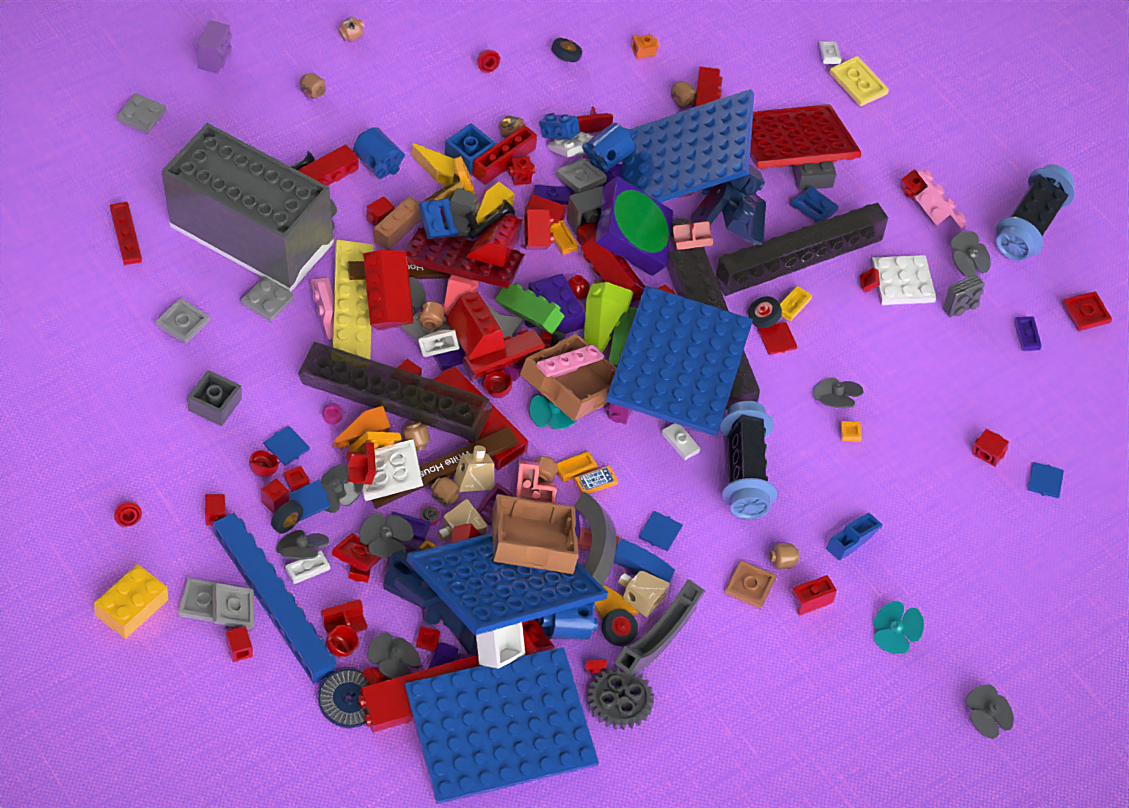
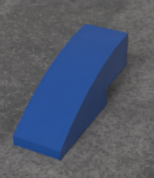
(853, 536)
(640, 559)

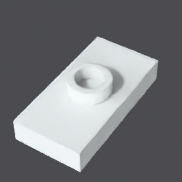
(829, 52)
(681, 441)
(305, 569)

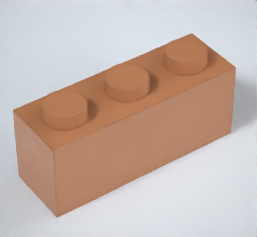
(397, 223)

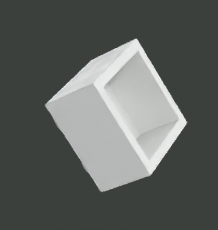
(500, 646)

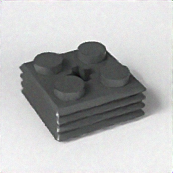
(963, 296)

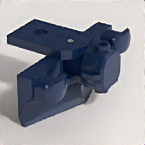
(740, 206)
(407, 584)

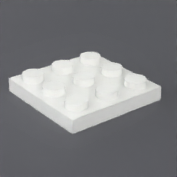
(904, 280)
(395, 470)

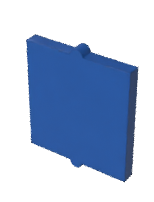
(286, 445)
(1045, 480)
(312, 499)
(660, 531)

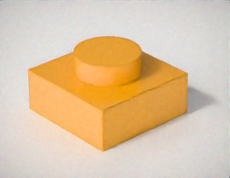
(851, 431)

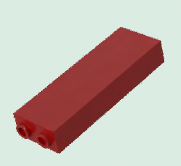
(495, 421)
(387, 701)

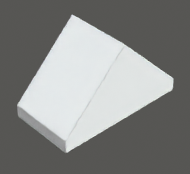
(439, 342)

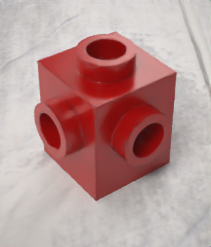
(521, 170)
(912, 184)

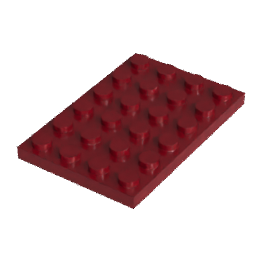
(450, 257)

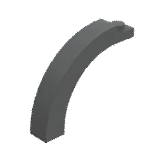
(603, 537)
(655, 641)

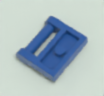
(817, 202)
(433, 220)

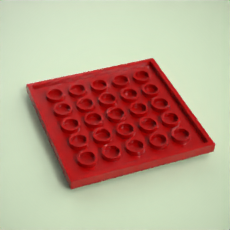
(800, 137)

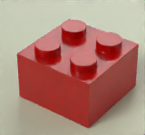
(537, 229)

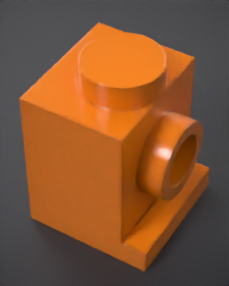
(644, 46)

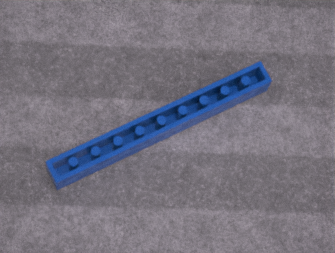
(274, 598)

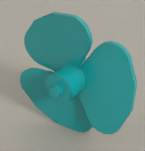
(545, 412)
(892, 629)

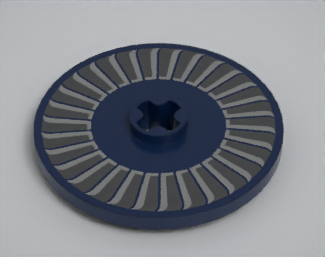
(333, 695)

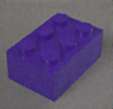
(558, 290)

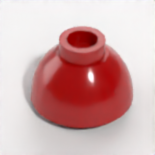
(488, 60)
(579, 286)
(127, 513)

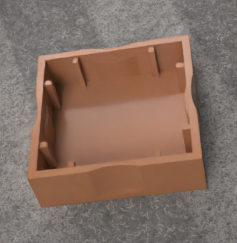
(576, 391)
(534, 534)

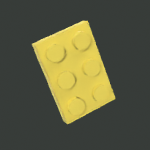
(858, 81)

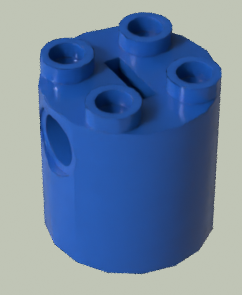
(610, 147)
(378, 152)
(571, 623)

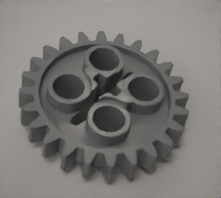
(613, 712)

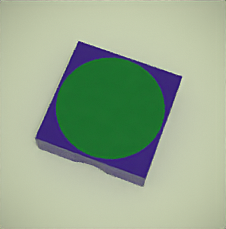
(634, 226)

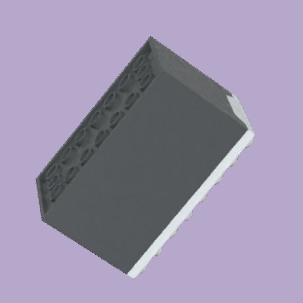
(248, 206)

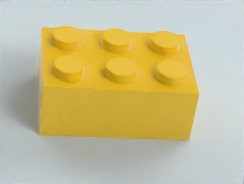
(131, 601)

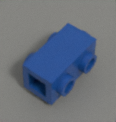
(559, 126)

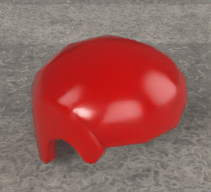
(498, 384)
(263, 463)
(342, 641)

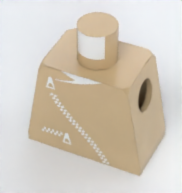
(475, 471)
(461, 514)
(644, 591)

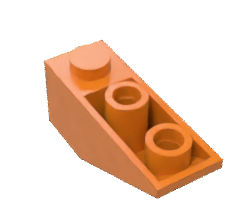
(369, 421)

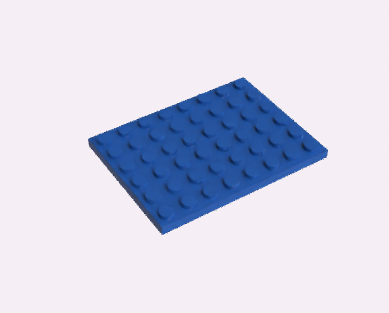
(692, 148)
(680, 360)
(498, 594)
(500, 725)

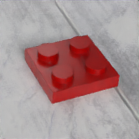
(1087, 311)
(355, 553)

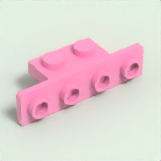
(936, 203)
(324, 299)
(569, 361)

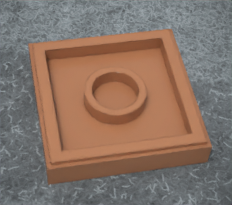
(750, 584)

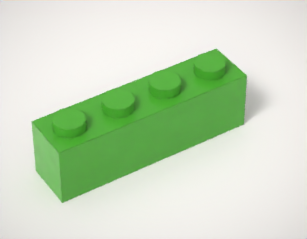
(530, 308)
(620, 335)

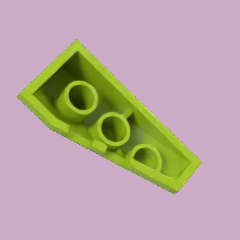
(603, 309)

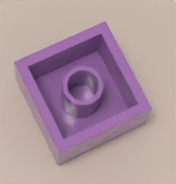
(214, 46)

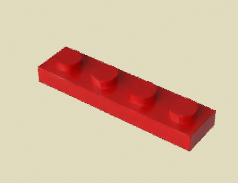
(125, 233)

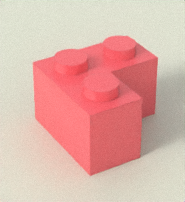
(457, 288)
(530, 488)

